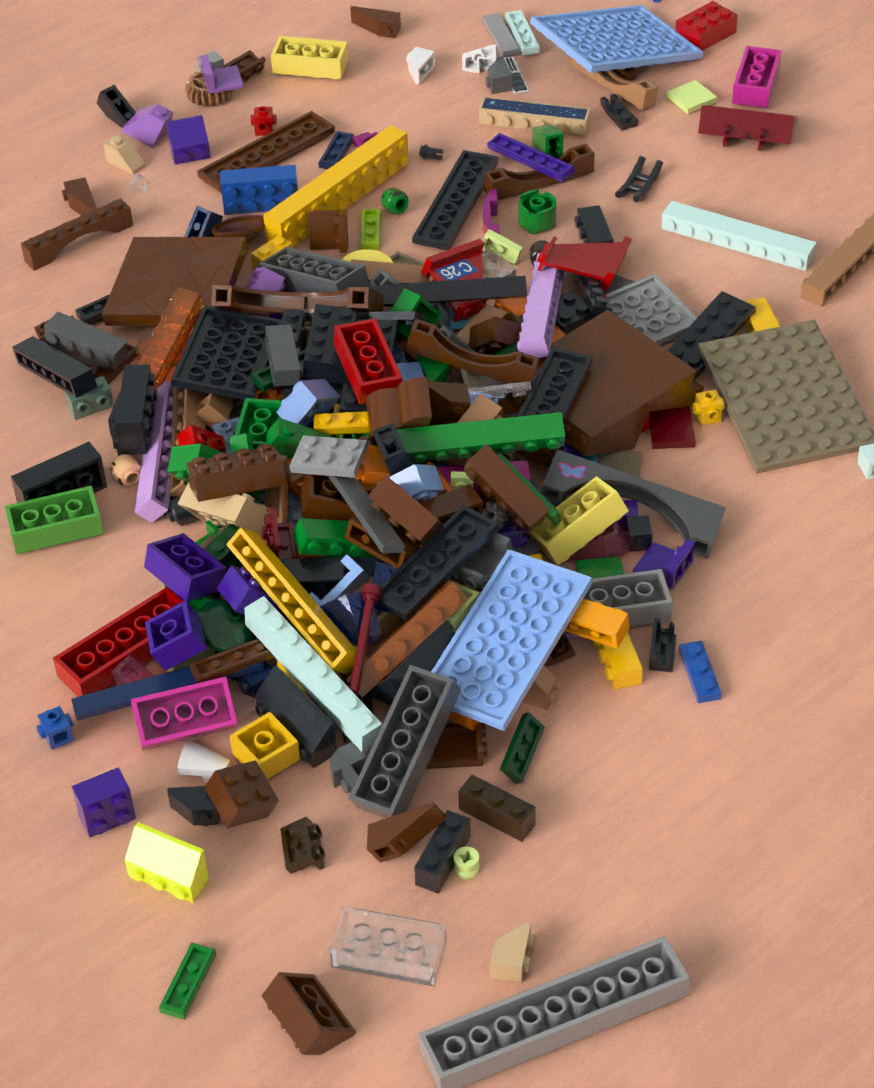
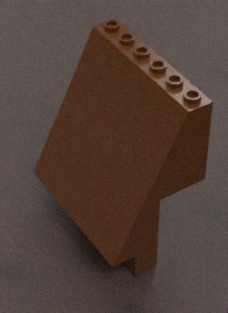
(622, 386)

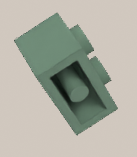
(93, 401)

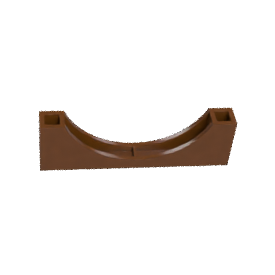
(274, 302)

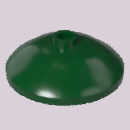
(223, 626)

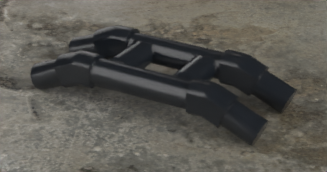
(636, 175)

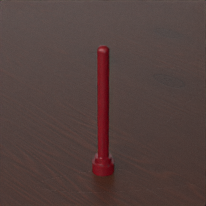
(371, 594)

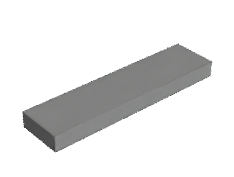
(501, 35)

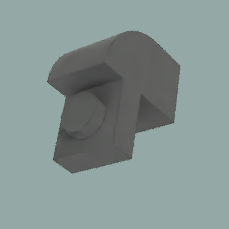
(346, 766)

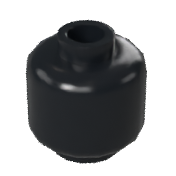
(179, 514)

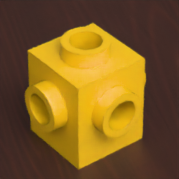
(708, 407)

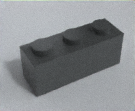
(283, 355)

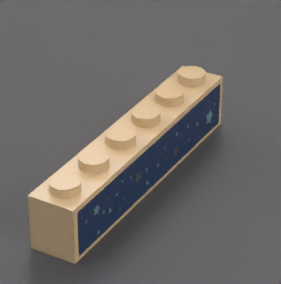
(531, 114)

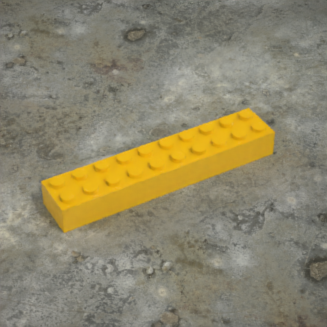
(339, 185)

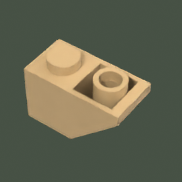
(510, 954)

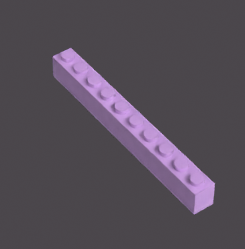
(541, 311)

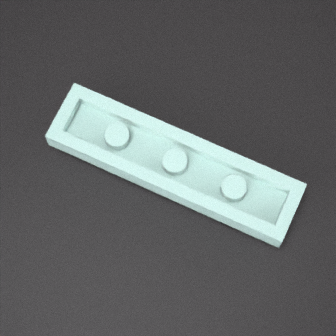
(522, 32)

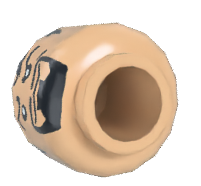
(125, 470)

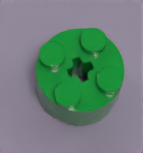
(537, 211)

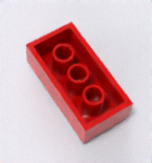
(366, 358)

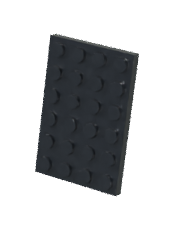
(224, 353)

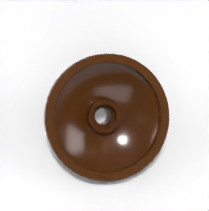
(242, 226)

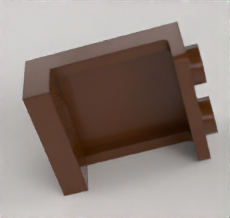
(459, 747)

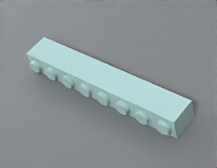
(738, 235)
(312, 673)

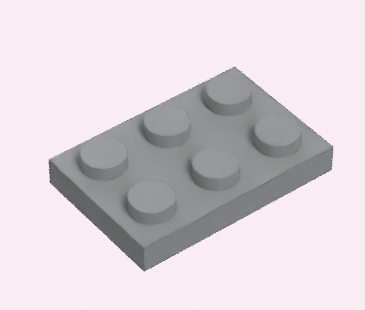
(329, 456)

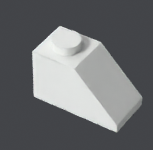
(420, 63)

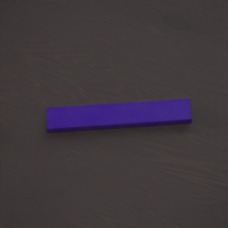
(531, 157)

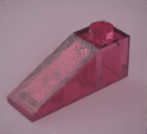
(610, 543)

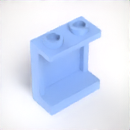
(348, 584)

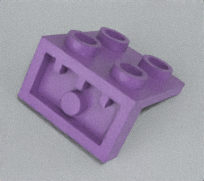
(221, 78)

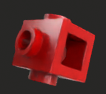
(263, 120)

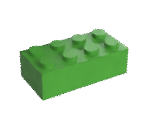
(54, 519)

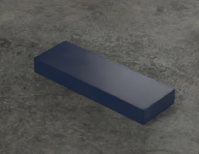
(336, 149)

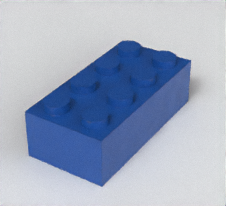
(256, 188)

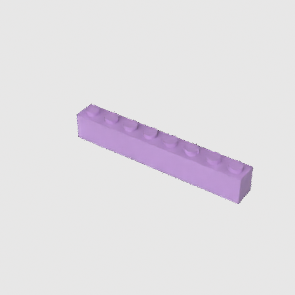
(154, 479)

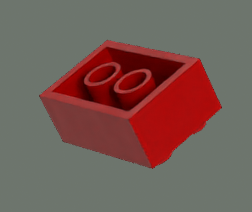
(707, 25)

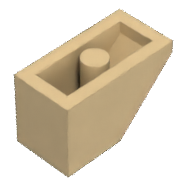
(123, 155)

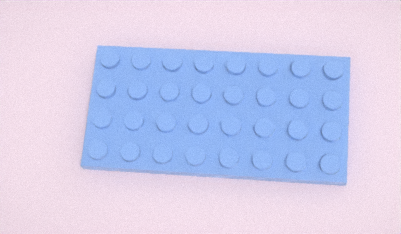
(510, 635)

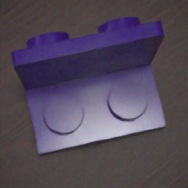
(671, 562)

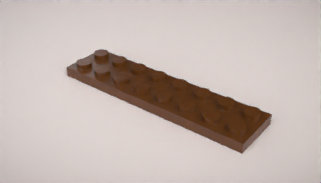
(270, 147)

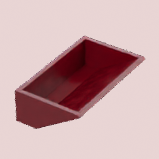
(746, 125)

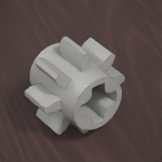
(492, 509)

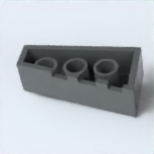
(85, 342)

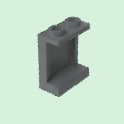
(483, 563)

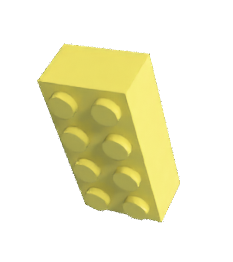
(309, 57)
(582, 519)

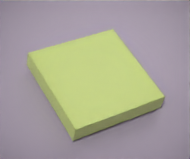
(691, 96)

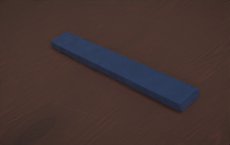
(120, 696)

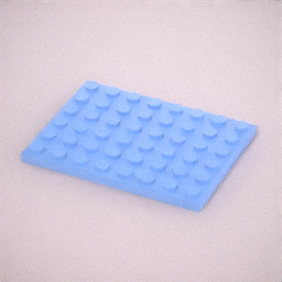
(616, 38)

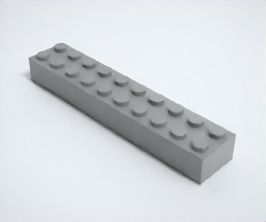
(553, 1014)

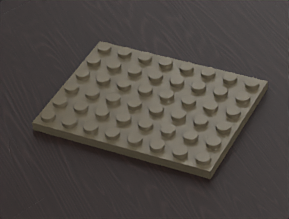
(786, 396)

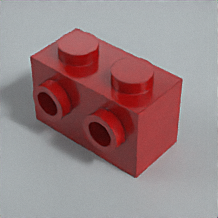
(197, 435)

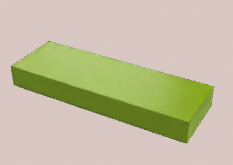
(370, 229)

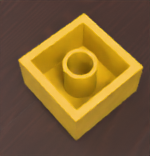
(266, 743)

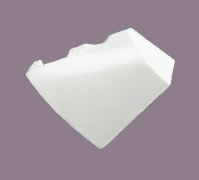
(480, 58)
(200, 761)

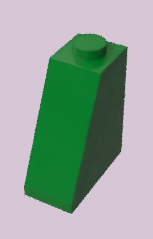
(548, 140)

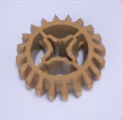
(198, 92)

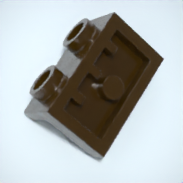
(302, 845)

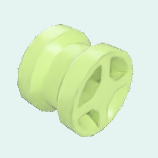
(471, 867)

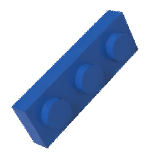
(700, 672)

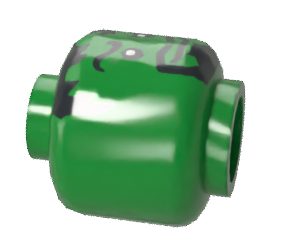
(394, 201)

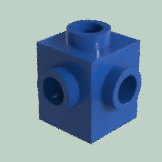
(55, 727)

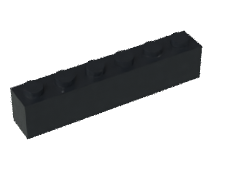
(55, 367)

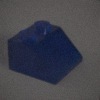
(347, 615)

